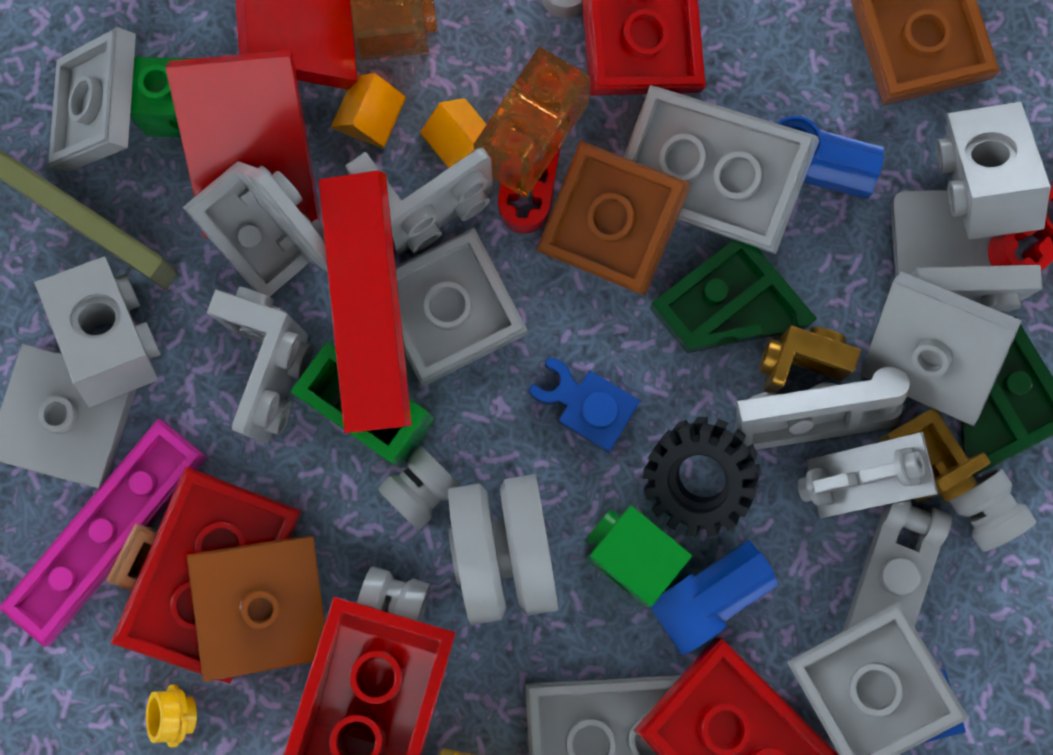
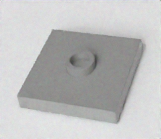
(92, 101)
(454, 307)
(942, 344)
(52, 428)
(877, 687)

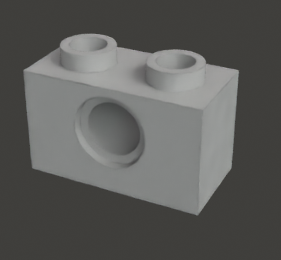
(994, 171)
(78, 305)

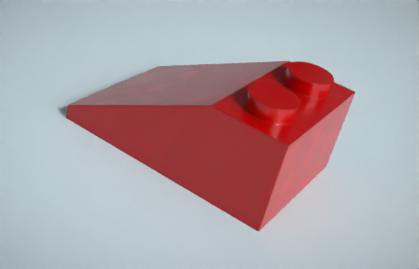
(371, 684)

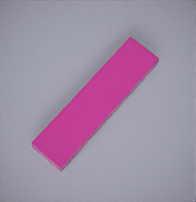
(94, 538)

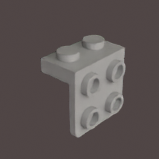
(454, 193)
(258, 226)
(937, 250)
(278, 361)

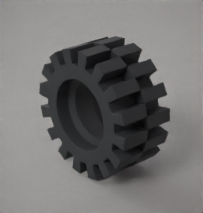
(696, 511)

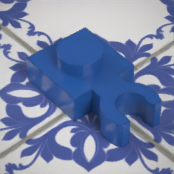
(593, 408)

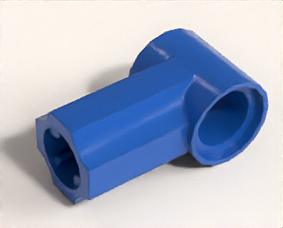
(840, 161)
(703, 602)

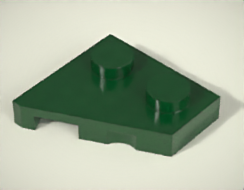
(730, 301)
(1017, 408)

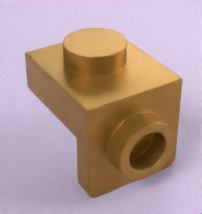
(813, 350)
(948, 461)

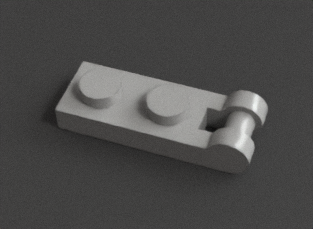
(823, 411)
(897, 572)

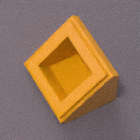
(369, 110)
(453, 130)

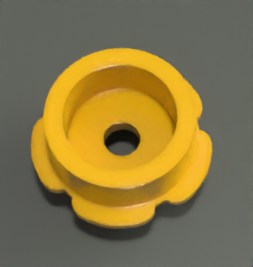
(170, 716)

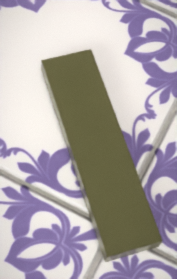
(86, 222)

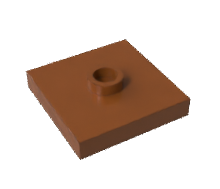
(924, 46)
(613, 217)
(256, 606)

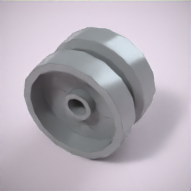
(498, 549)

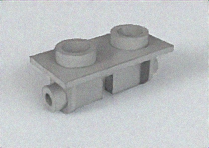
(869, 476)

